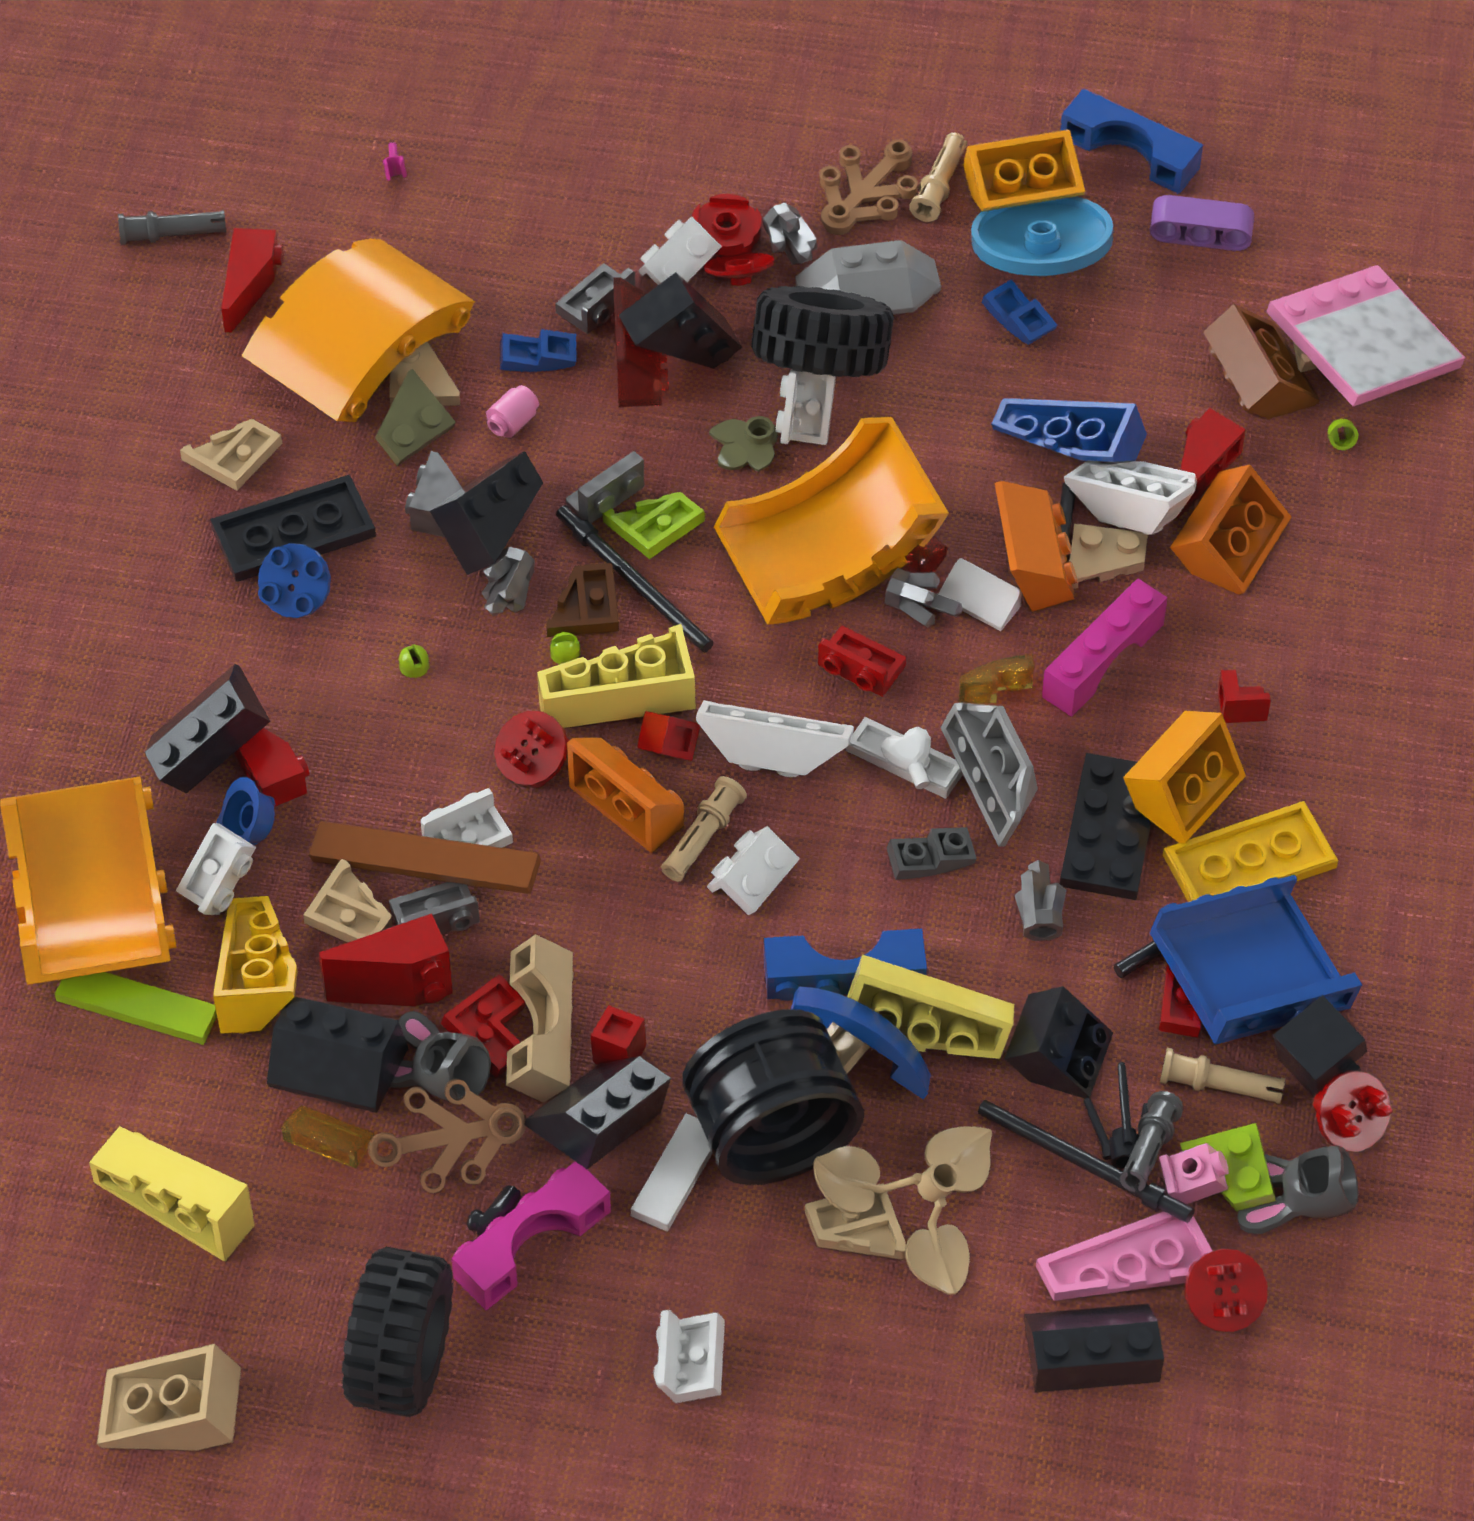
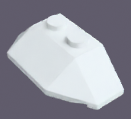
(1132, 493)
(771, 739)

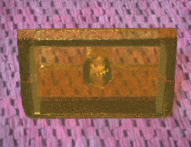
(326, 1136)

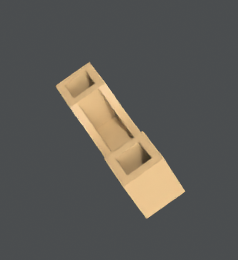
(544, 981)

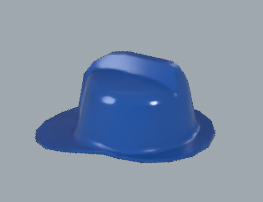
(247, 811)

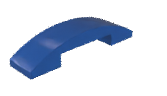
(871, 1028)

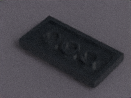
(317, 516)
(1106, 832)

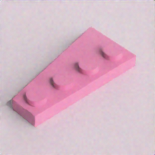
(1126, 1259)

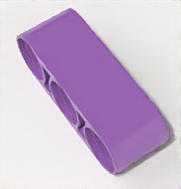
(1202, 222)

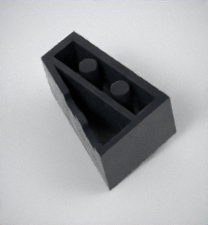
(680, 324)
(487, 511)

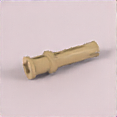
(935, 186)
(712, 816)
(1201, 1074)

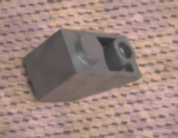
(434, 485)

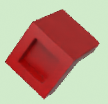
(1241, 703)
(668, 735)
(618, 1036)

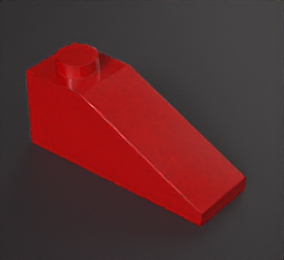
(249, 272)
(1210, 448)
(273, 767)

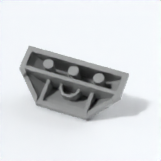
(883, 271)
(992, 764)

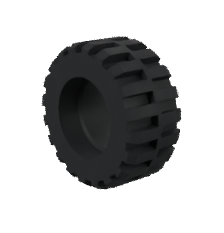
(822, 331)
(397, 1331)

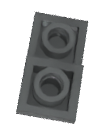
(938, 853)

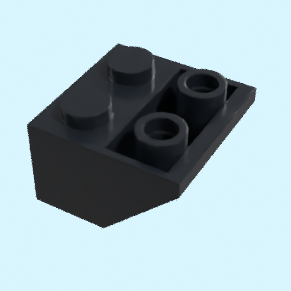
(1059, 1043)

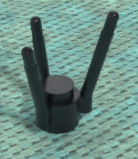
(1123, 1139)

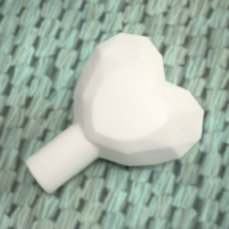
(909, 753)

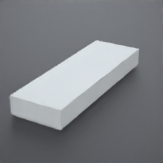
(867, 742)
(673, 1175)

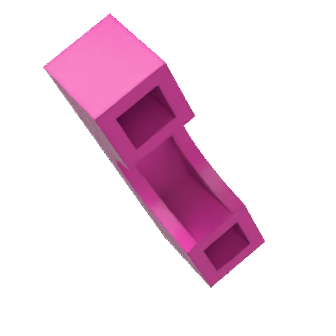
(1080, 667)
(568, 1202)

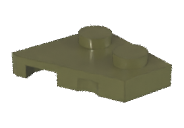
(412, 420)

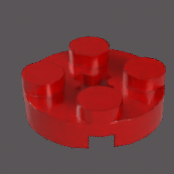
(745, 223)

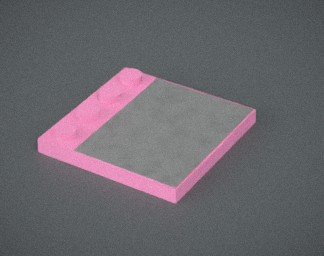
(1365, 335)

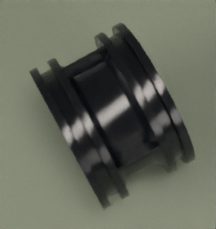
(772, 1096)

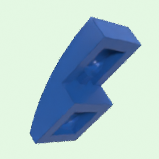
(1017, 314)
(546, 353)

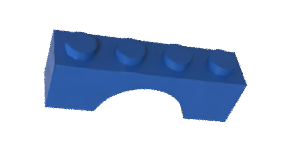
(1101, 122)
(795, 964)

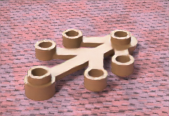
(841, 215)
(454, 1134)

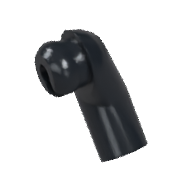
(501, 1206)

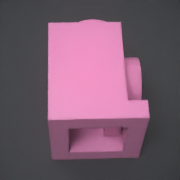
(1203, 1182)

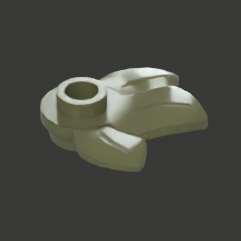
(744, 444)

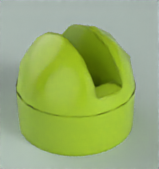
(1350, 433)
(564, 647)
(406, 662)

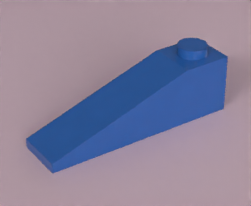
(1075, 427)

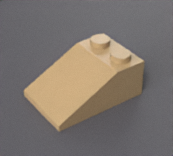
(171, 1402)

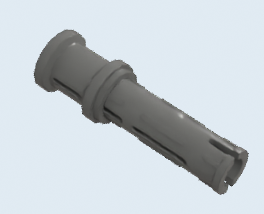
(152, 227)
(1154, 1130)

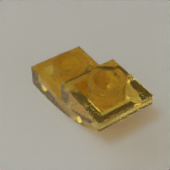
(983, 682)

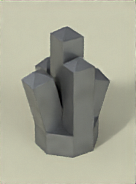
(789, 233)
(508, 581)
(910, 589)
(1040, 903)

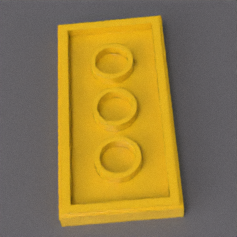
(1251, 852)

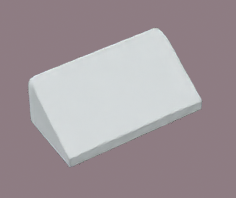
(982, 594)

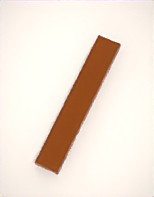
(426, 857)

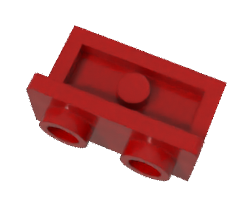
(860, 660)

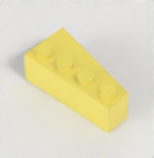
(621, 683)
(933, 1011)
(175, 1191)

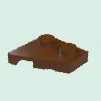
(587, 602)

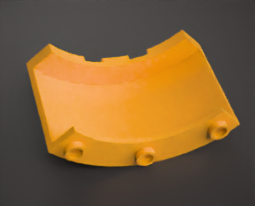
(353, 325)
(833, 526)
(86, 880)

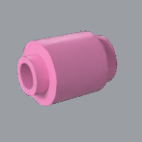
(512, 411)

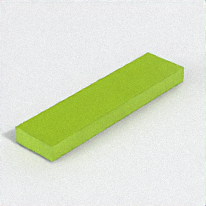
(139, 1005)

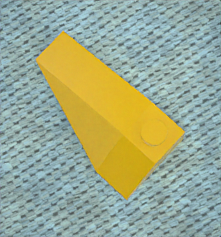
(254, 967)

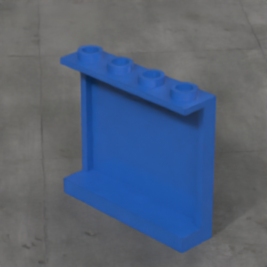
(1249, 959)

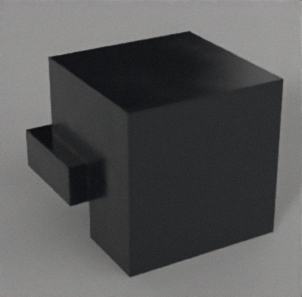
(1319, 1045)

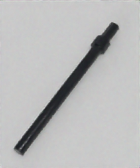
(588, 535)
(1152, 1195)

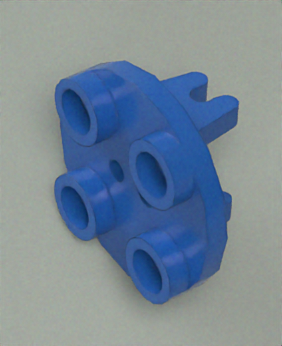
(278, 575)

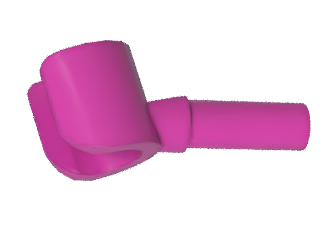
(394, 164)

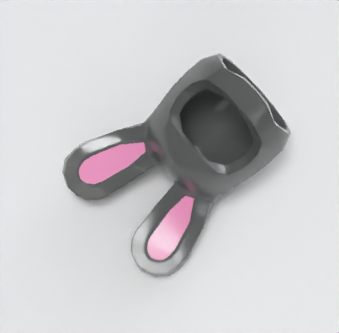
(441, 1058)
(1314, 1186)

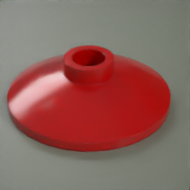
(739, 267)

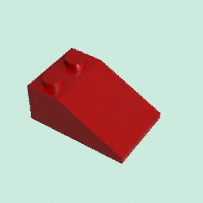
(390, 967)

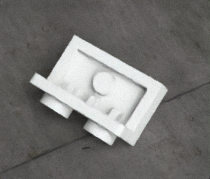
(683, 253)
(806, 407)
(469, 821)
(753, 869)
(216, 870)
(690, 1356)

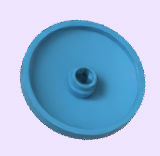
(1043, 236)

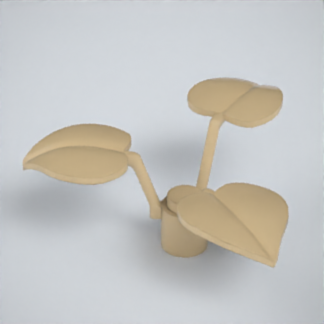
(956, 1162)

